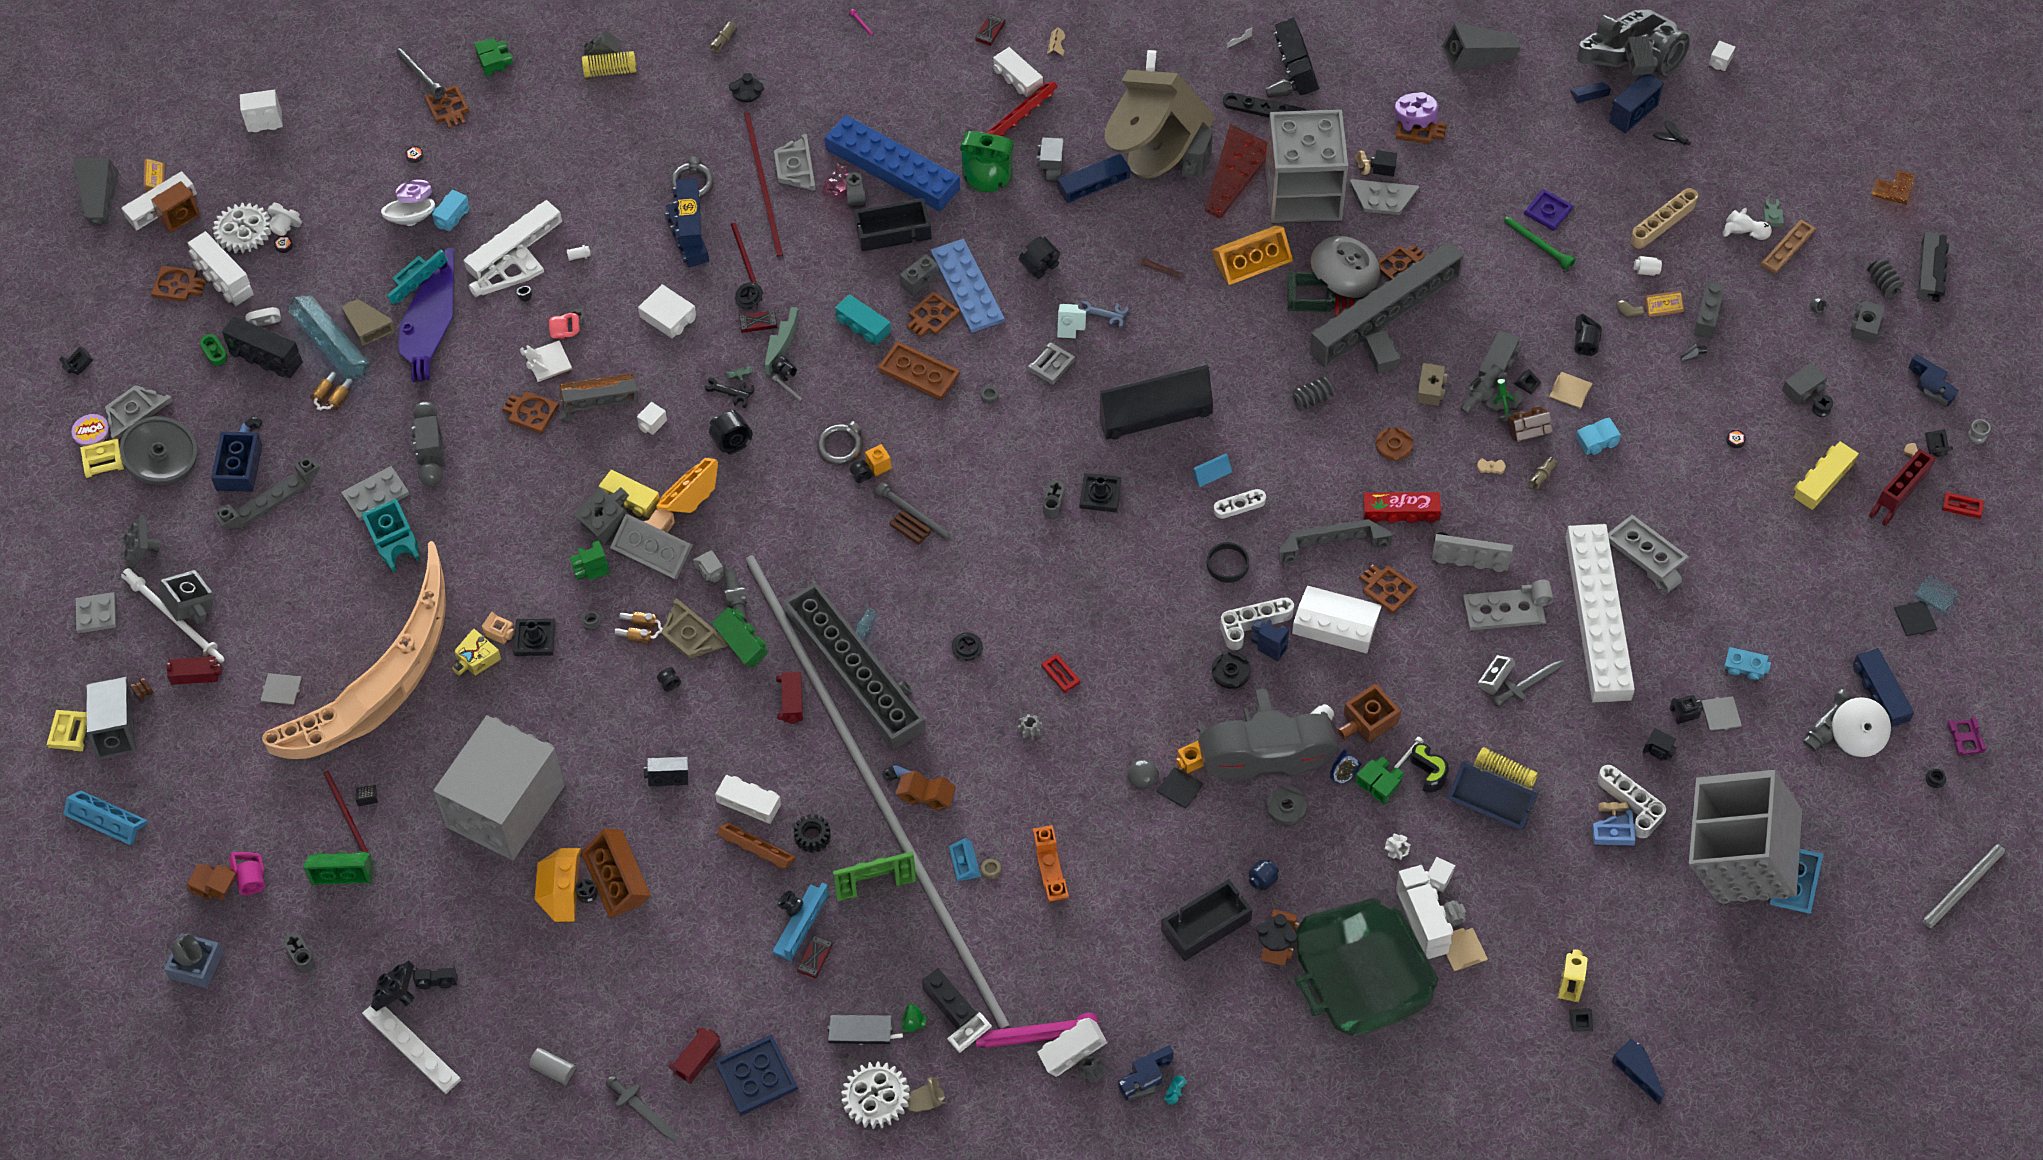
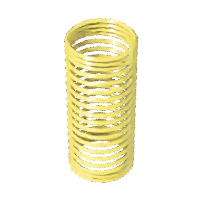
(630, 63)
(1483, 755)

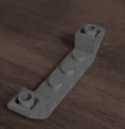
(305, 473)
(1339, 532)

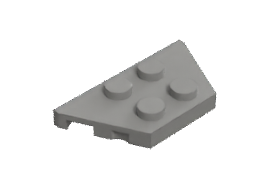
(795, 164)
(1382, 196)
(132, 407)

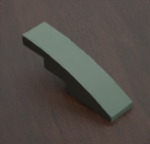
(779, 344)

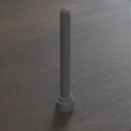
(436, 89)
(884, 490)

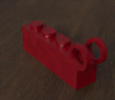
(1903, 484)

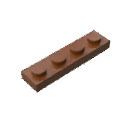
(756, 845)

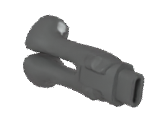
(1822, 732)

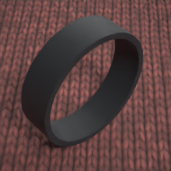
(1227, 545)

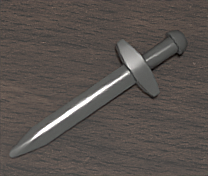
(1516, 690)
(628, 1096)

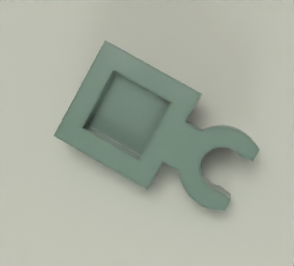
(1773, 214)

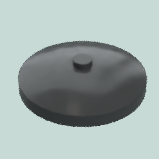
(158, 450)

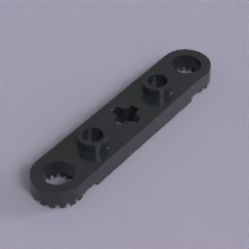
(1255, 105)

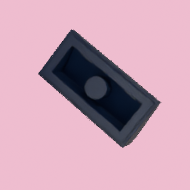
(1590, 92)

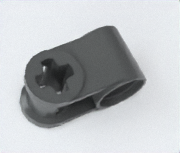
(855, 190)

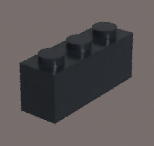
(947, 998)

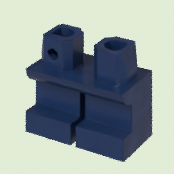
(1269, 639)

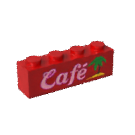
(1402, 506)

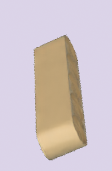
(1664, 218)

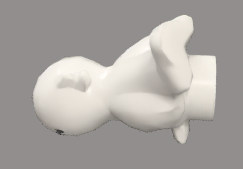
(1742, 223)

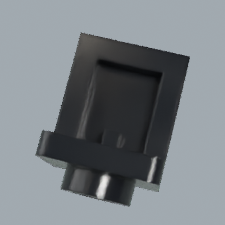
(77, 361)
(1937, 443)

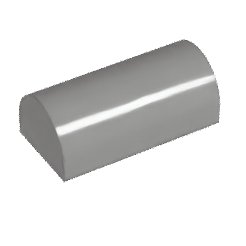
(1496, 674)
(552, 1065)

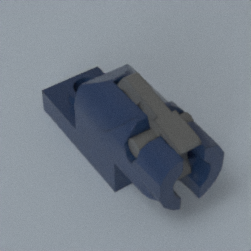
(1933, 380)
(1146, 1074)

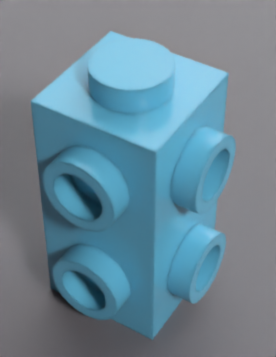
(450, 210)
(1747, 663)

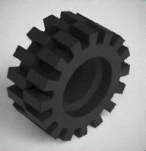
(812, 844)

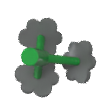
(1500, 402)

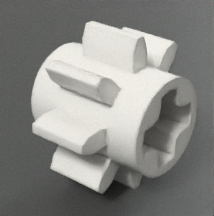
(1397, 846)

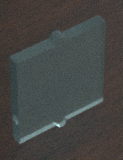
(1936, 594)

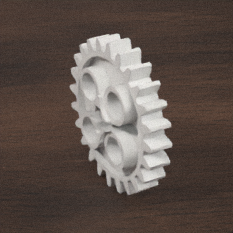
(242, 228)
(884, 1110)

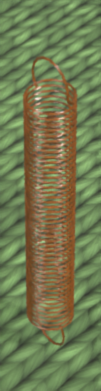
(1157, 264)

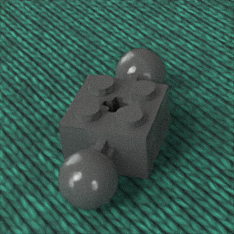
(428, 443)

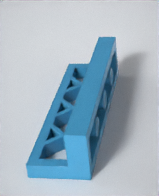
(101, 816)
(801, 922)

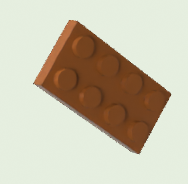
(919, 370)

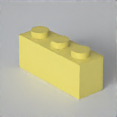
(640, 499)

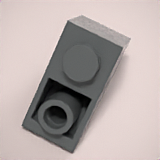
(602, 44)

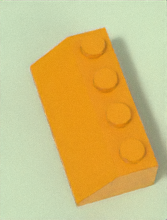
(1253, 254)

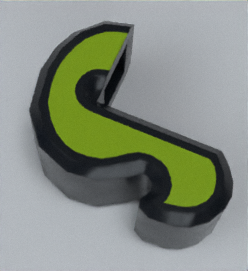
(1432, 764)

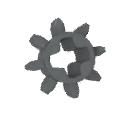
(1092, 1069)

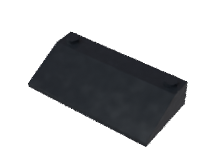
(1156, 402)

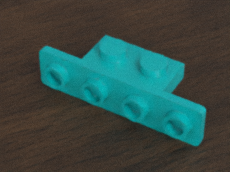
(414, 274)

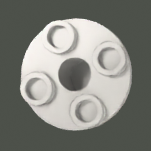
(282, 219)

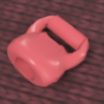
(559, 328)

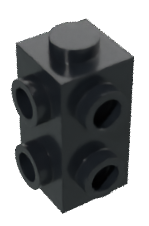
(667, 771)

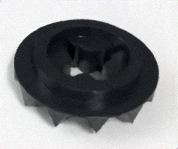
(744, 291)
(969, 639)

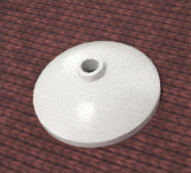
(408, 213)
(1850, 731)

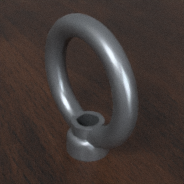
(694, 165)
(853, 430)

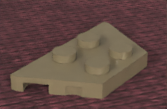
(690, 633)

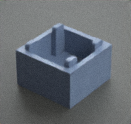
(202, 971)

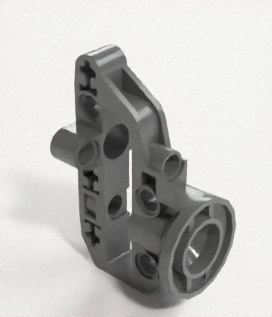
(1668, 42)

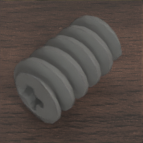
(1885, 278)
(1312, 391)

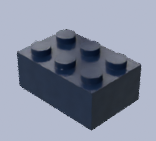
(1635, 102)
(236, 461)

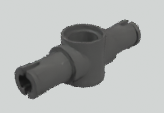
(1481, 388)
(734, 592)

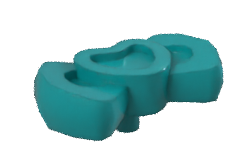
(1174, 1090)

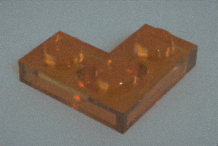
(1897, 191)

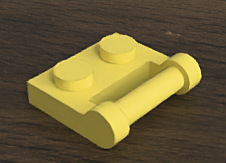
(100, 453)
(63, 728)

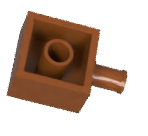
(1369, 714)

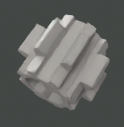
(1029, 731)
(1454, 913)

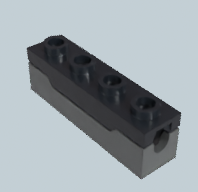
(1932, 267)

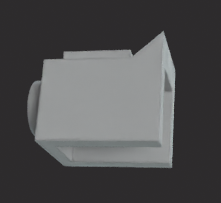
(709, 567)

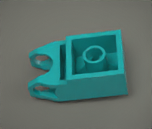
(391, 532)

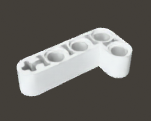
(1284, 612)
(1609, 776)

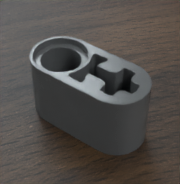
(1053, 501)
(299, 955)

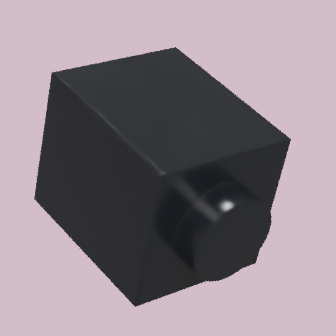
(1384, 163)

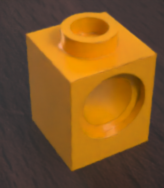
(878, 460)
(1190, 750)

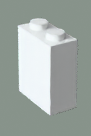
(667, 311)

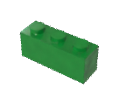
(741, 636)

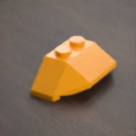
(691, 488)
(557, 884)

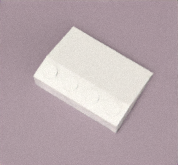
(1336, 619)

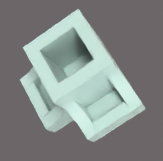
(1069, 320)

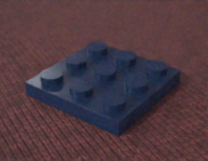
(756, 1075)

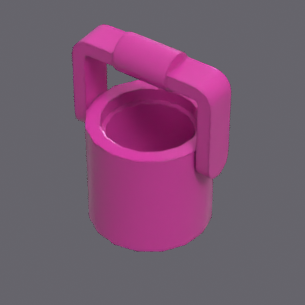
(249, 873)

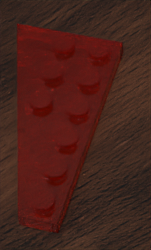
(1239, 162)

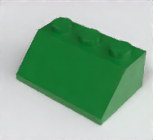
(339, 868)

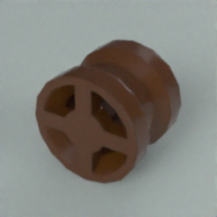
(141, 688)

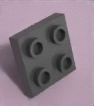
(137, 542)

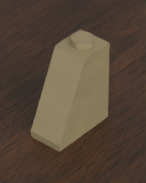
(367, 322)

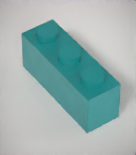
(862, 320)

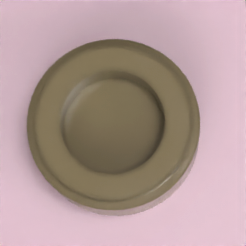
(990, 868)

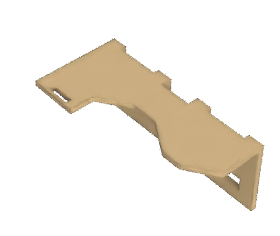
(1058, 47)

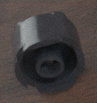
(1040, 256)
(730, 432)

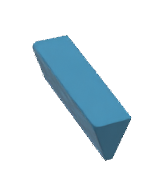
(1212, 470)
(964, 860)

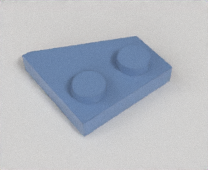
(1615, 830)

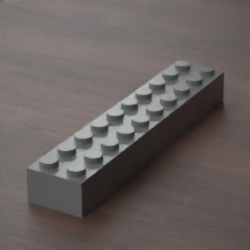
(1386, 303)
(854, 666)

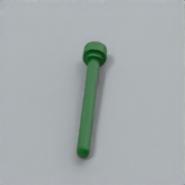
(1564, 260)

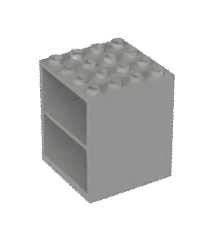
(1306, 166)
(499, 787)
(1746, 836)

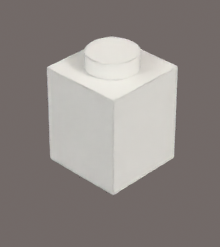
(1722, 56)
(651, 418)
(1440, 874)

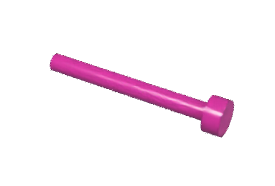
(853, 12)

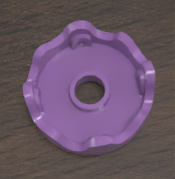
(1416, 109)

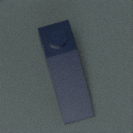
(1635, 1064)

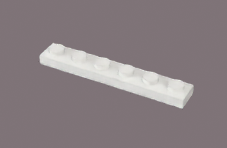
(413, 1048)

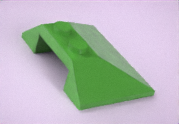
(900, 865)

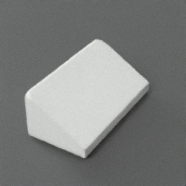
(969, 1032)

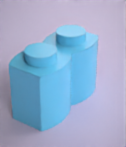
(1598, 436)

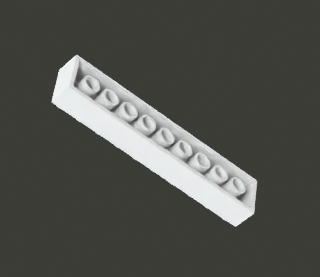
(1599, 613)

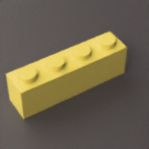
(1825, 475)

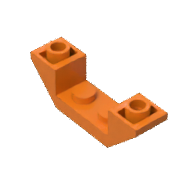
(1049, 864)

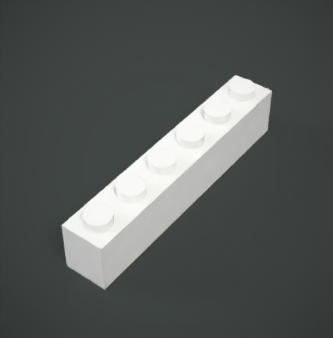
(520, 234)

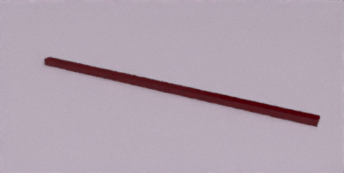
(763, 184)

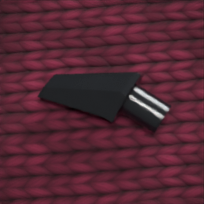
(1693, 352)

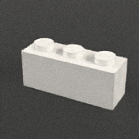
(1017, 72)
(748, 798)
(1072, 1046)

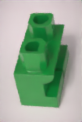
(490, 55)
(590, 562)
(1378, 780)

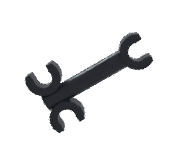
(742, 395)

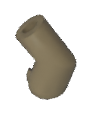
(1629, 311)

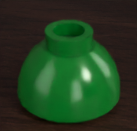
(912, 1019)

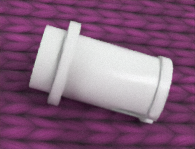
(578, 253)

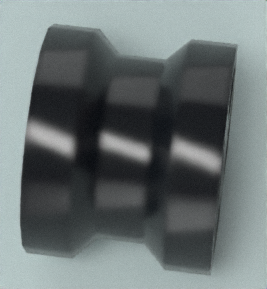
(1818, 408)
(861, 471)
(668, 679)
(586, 885)
(790, 903)

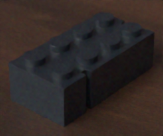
(1295, 57)
(892, 224)
(262, 347)
(1206, 920)

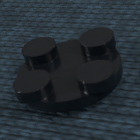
(746, 88)
(1276, 933)

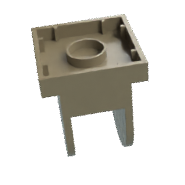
(1164, 115)

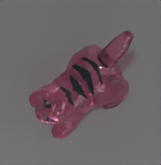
(837, 182)

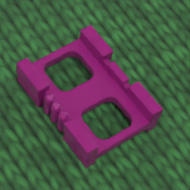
(1974, 736)

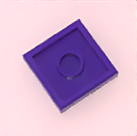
(1548, 209)

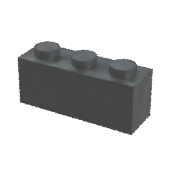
(1709, 309)
(1502, 354)

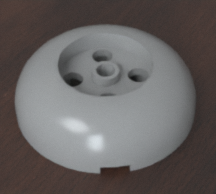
(1346, 266)

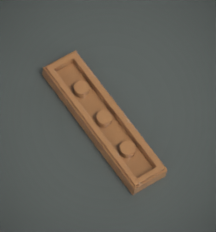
(1788, 247)

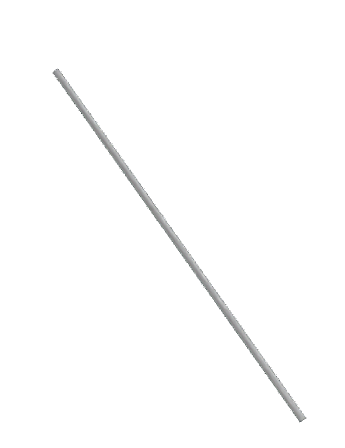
(878, 795)

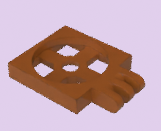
(451, 115)
(1435, 131)
(1410, 256)
(191, 288)
(923, 323)
(517, 406)
(1377, 578)

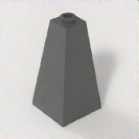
(1476, 46)
(97, 185)

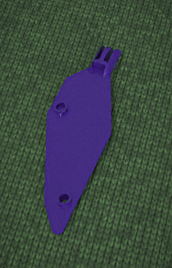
(428, 319)

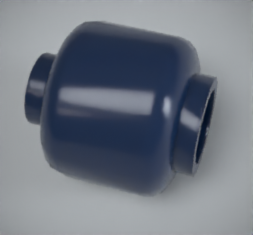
(1263, 874)

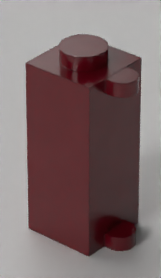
(193, 670)
(791, 697)
(696, 1055)

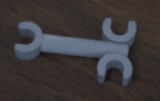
(1116, 317)

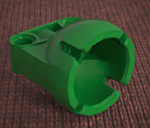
(986, 160)

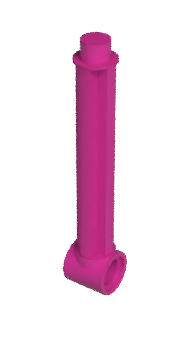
(1028, 1033)

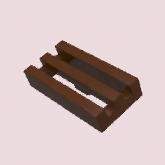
(898, 518)

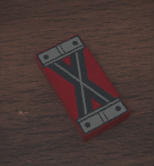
(990, 29)
(758, 321)
(815, 956)

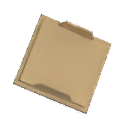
(1570, 390)
(1465, 949)

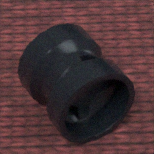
(783, 367)

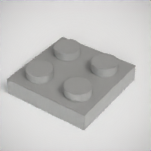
(96, 612)

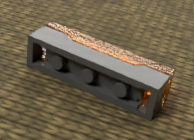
(598, 392)

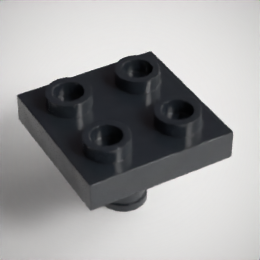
(1100, 492)
(534, 637)
(393, 987)

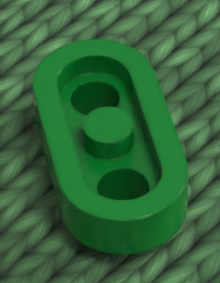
(214, 350)

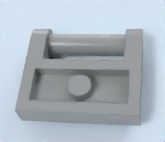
(1054, 367)

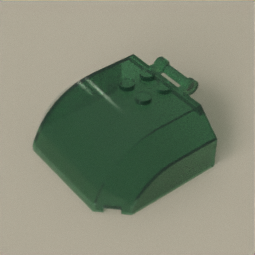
(1363, 966)

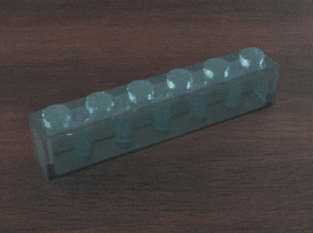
(328, 337)

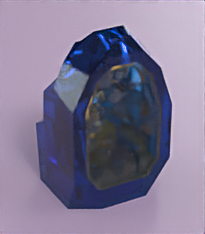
(1344, 767)

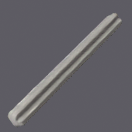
(1963, 886)

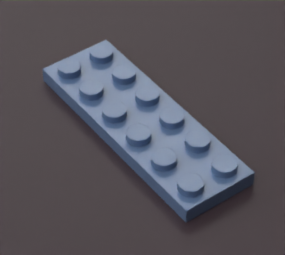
(967, 285)

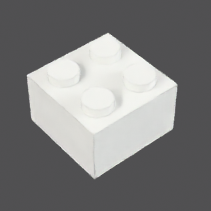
(261, 111)

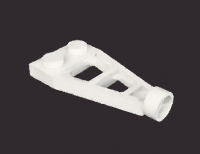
(525, 262)

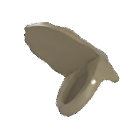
(926, 1097)

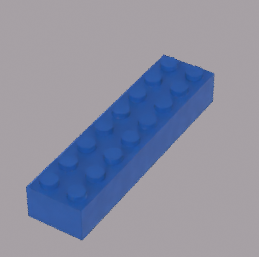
(892, 162)

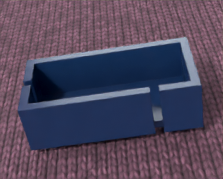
(1493, 795)

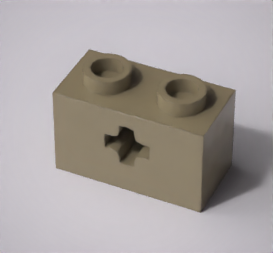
(1431, 384)

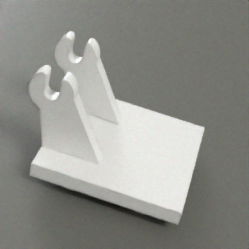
(547, 360)

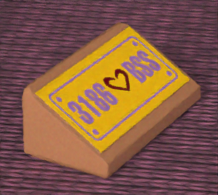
(153, 174)
(1664, 304)

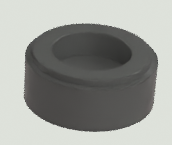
(989, 394)

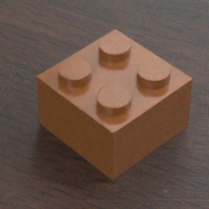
(175, 206)

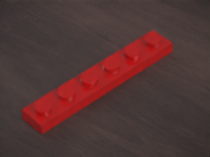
(1023, 109)

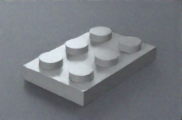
(375, 491)

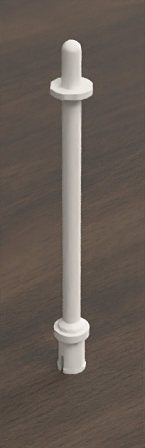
(138, 584)

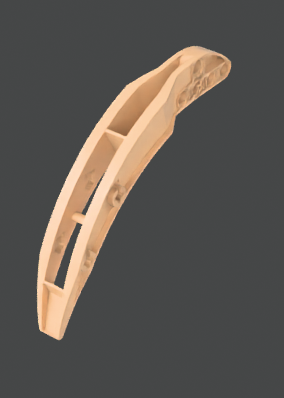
(377, 691)

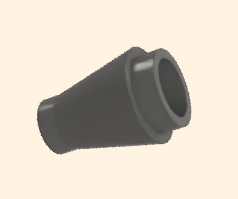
(1280, 88)

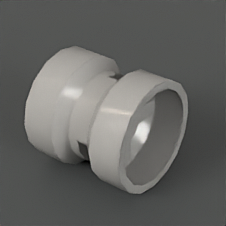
(1979, 431)

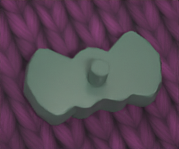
(739, 372)

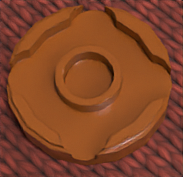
(1392, 448)

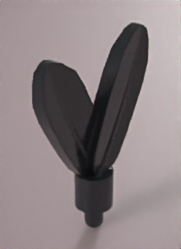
(1673, 136)

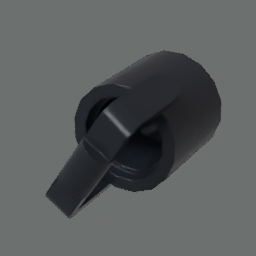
(1587, 336)

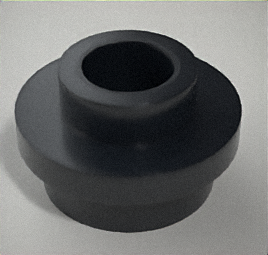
(1935, 773)

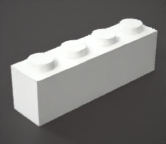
(141, 210)

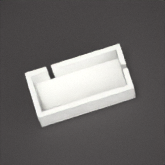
(220, 269)
(1424, 911)

